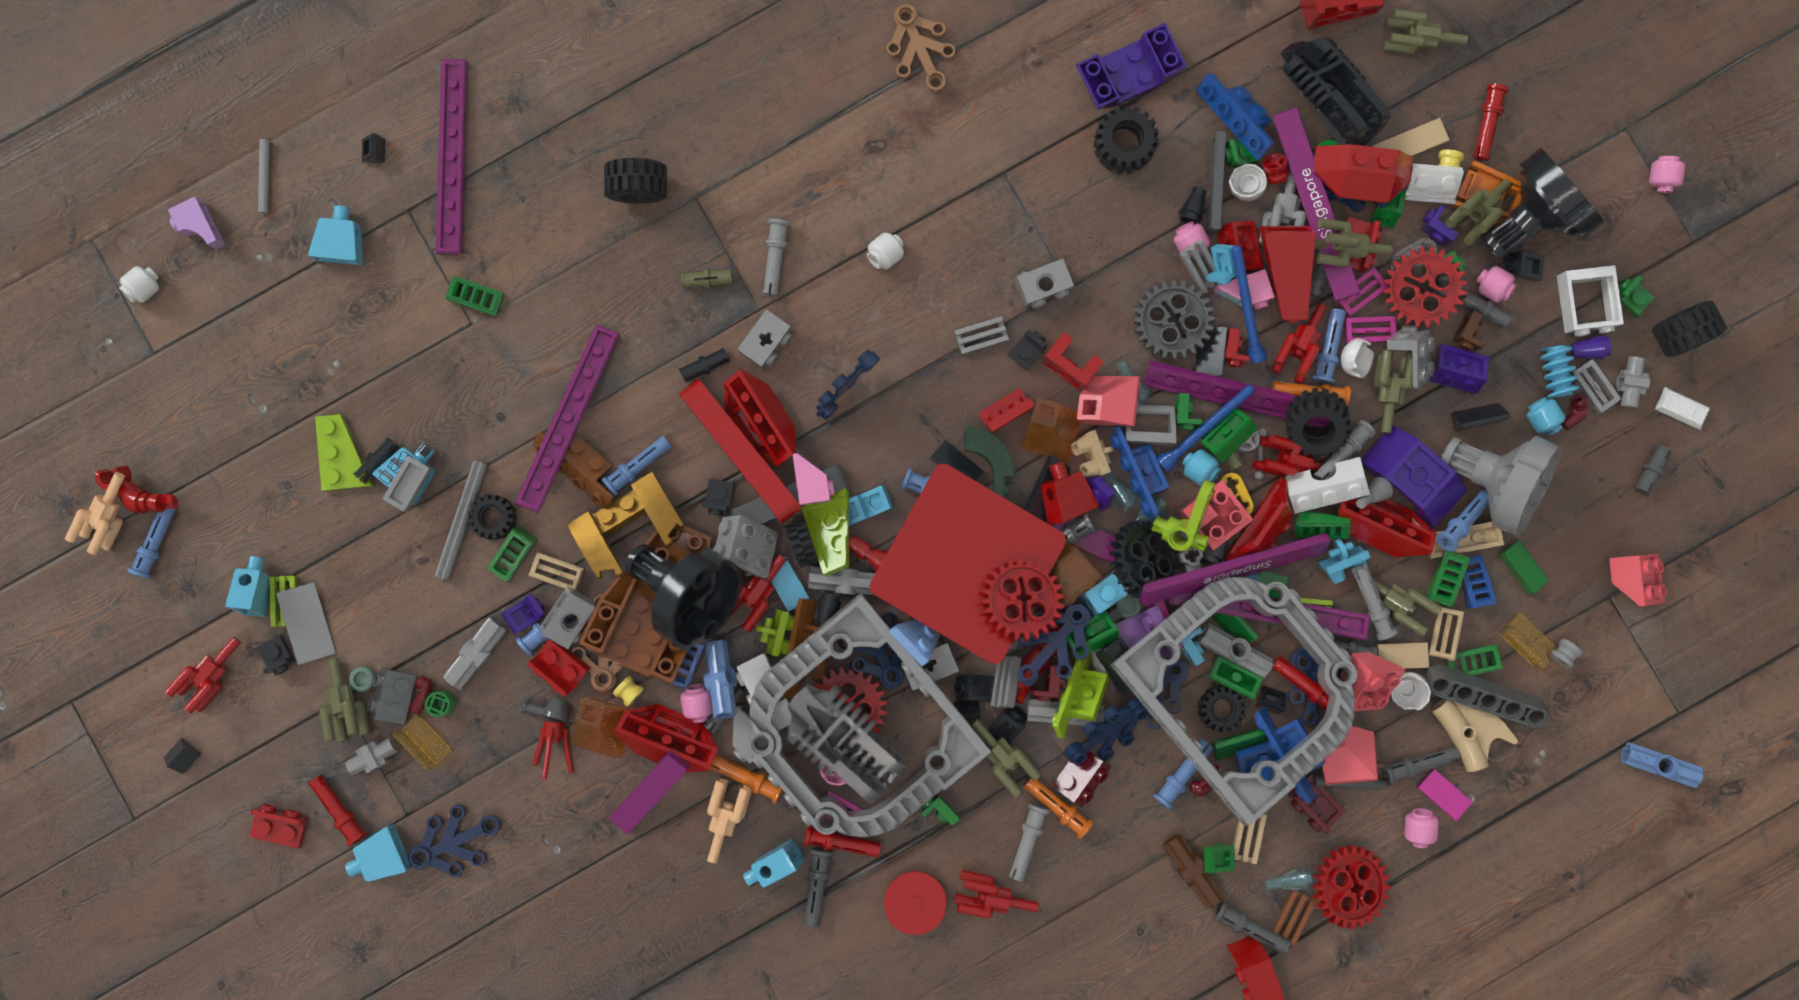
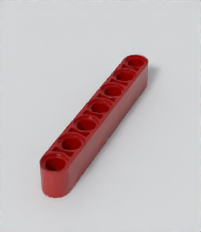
(740, 451)

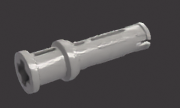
(776, 245)
(1354, 445)
(1378, 612)
(1032, 829)

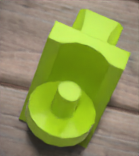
(774, 632)

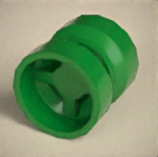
(446, 702)

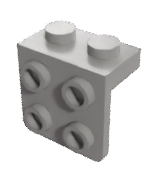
(1421, 345)
(747, 544)

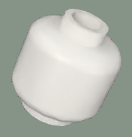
(885, 251)
(139, 284)

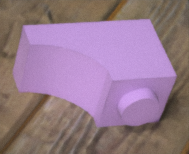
(195, 219)

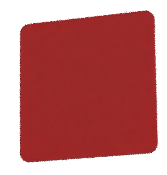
(947, 554)

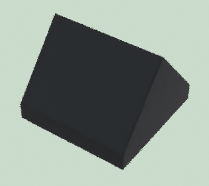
(373, 149)
(1272, 700)
(969, 710)
(181, 756)

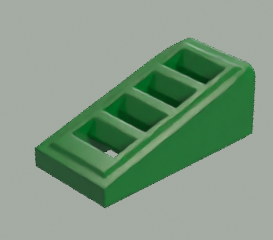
(453, 290)
(1315, 523)
(524, 536)
(1452, 590)
(1497, 664)

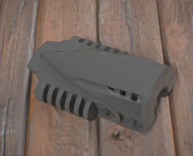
(843, 741)

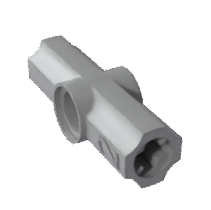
(844, 581)
(1222, 644)
(475, 653)
(1044, 711)

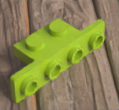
(1081, 697)

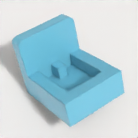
(1223, 264)

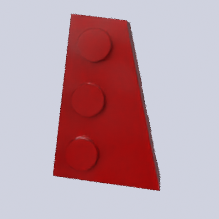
(1328, 12)
(1254, 970)

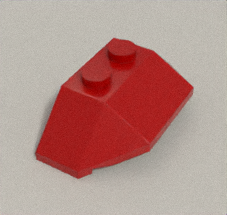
(1363, 171)
(760, 417)
(1268, 522)
(1389, 528)
(657, 730)

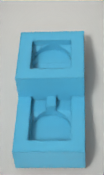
(869, 504)

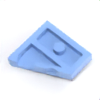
(916, 639)

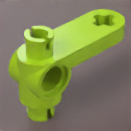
(1191, 527)

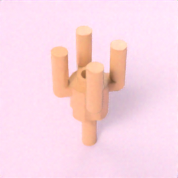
(100, 517)
(725, 815)

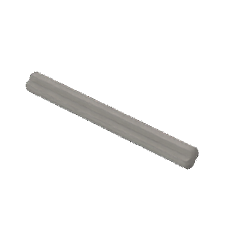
(460, 520)

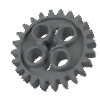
(1194, 309)

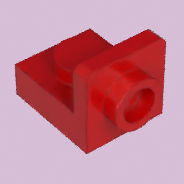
(1234, 345)

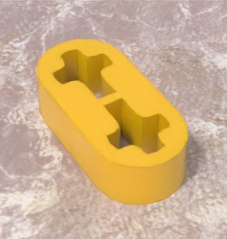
(1240, 490)

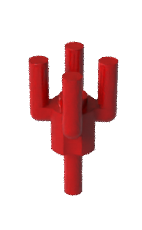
(1301, 346)
(1289, 459)
(757, 593)
(203, 677)
(989, 897)

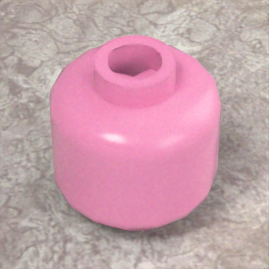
(1667, 173)
(1188, 235)
(1496, 284)
(696, 702)
(1421, 827)

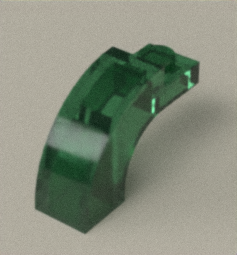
(994, 452)

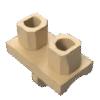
(1095, 454)

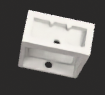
(1611, 299)

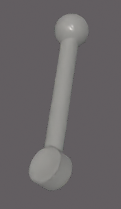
(1259, 474)

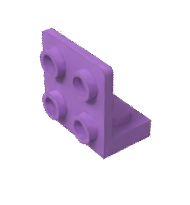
(1139, 625)

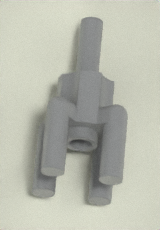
(1285, 209)

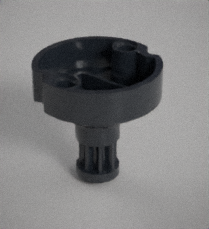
(1547, 203)
(690, 596)

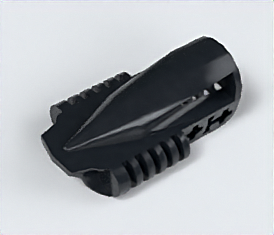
(1336, 90)

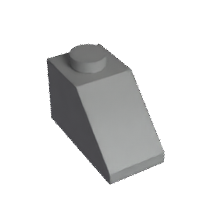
(741, 734)

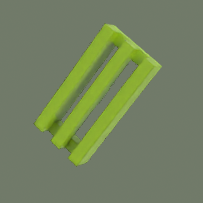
(274, 604)

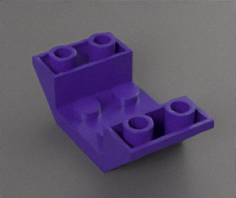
(1132, 68)
(1415, 474)

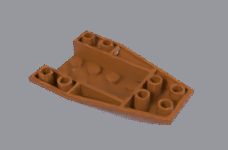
(622, 619)

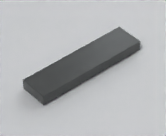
(1216, 182)

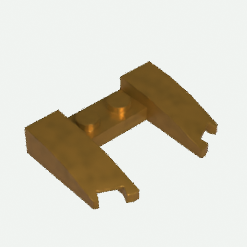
(591, 530)

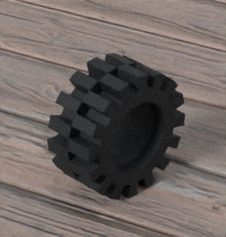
(477, 513)
(801, 543)
(1235, 716)

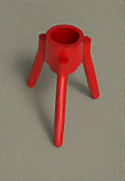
(551, 734)

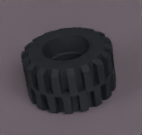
(1131, 121)
(635, 180)
(1689, 328)
(1318, 405)

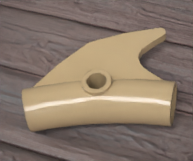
(1480, 731)

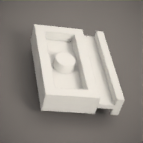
(1434, 183)

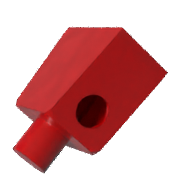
(1066, 495)

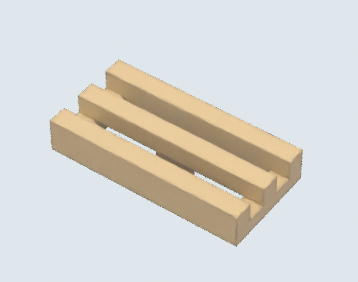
(577, 579)
(1441, 654)
(1257, 841)

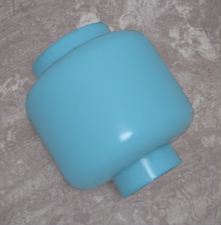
(1545, 416)
(1201, 467)

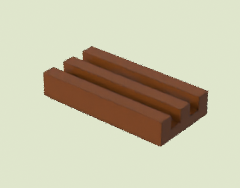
(1302, 920)

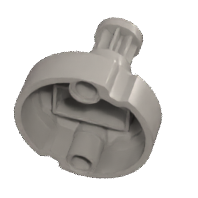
(1512, 481)

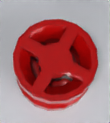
(1275, 168)

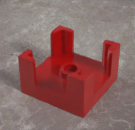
(1066, 367)

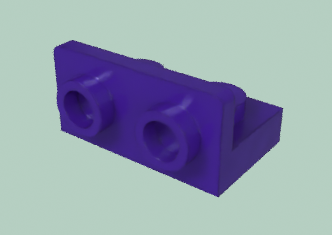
(1460, 369)

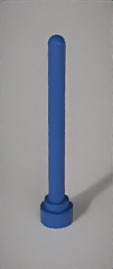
(1255, 350)
(1169, 459)

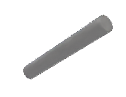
(263, 185)

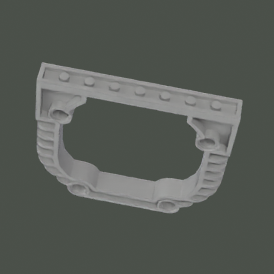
(958, 741)
(1246, 793)

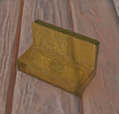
(1528, 640)
(422, 743)

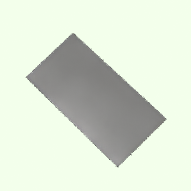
(305, 623)

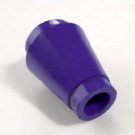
(1592, 348)

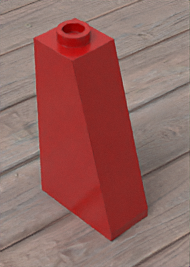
(1290, 267)

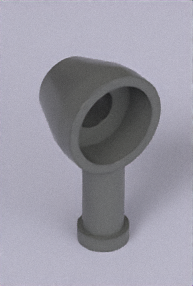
(556, 709)

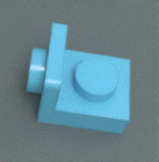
(1191, 649)

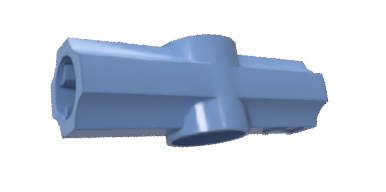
(720, 679)
(1674, 768)

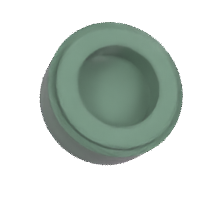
(1128, 606)
(362, 679)

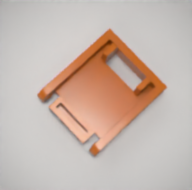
(1487, 179)

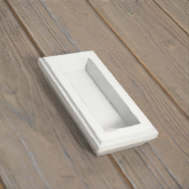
(1682, 408)

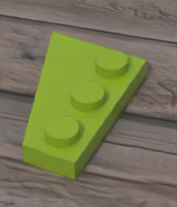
(337, 454)
(830, 531)

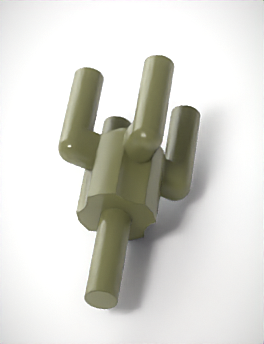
(1418, 33)
(1483, 208)
(1346, 244)
(1391, 385)
(1404, 602)
(341, 707)
(1005, 759)

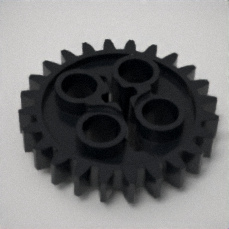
(1141, 556)

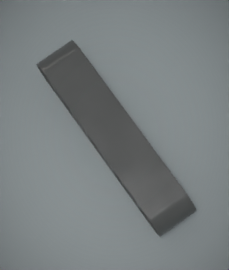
(760, 512)
(1495, 704)

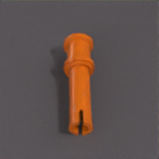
(1296, 389)
(757, 782)
(1067, 814)

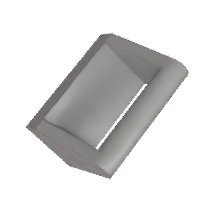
(1153, 438)

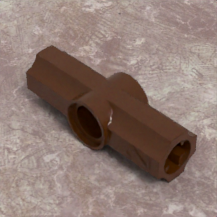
(1193, 870)

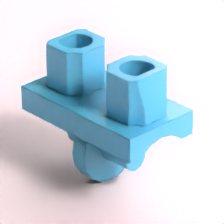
(1342, 557)

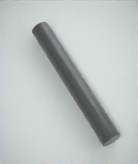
(1319, 781)

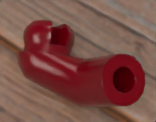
(1578, 412)
(425, 686)
(1202, 788)

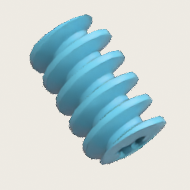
(1559, 371)

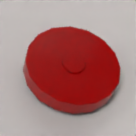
(915, 902)

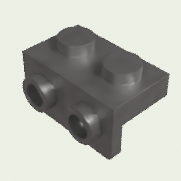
(391, 696)

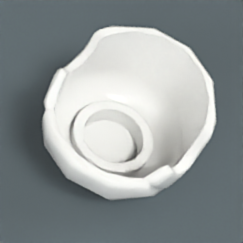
(1248, 182)
(1357, 358)
(1411, 692)

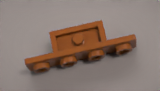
(584, 468)
(802, 629)

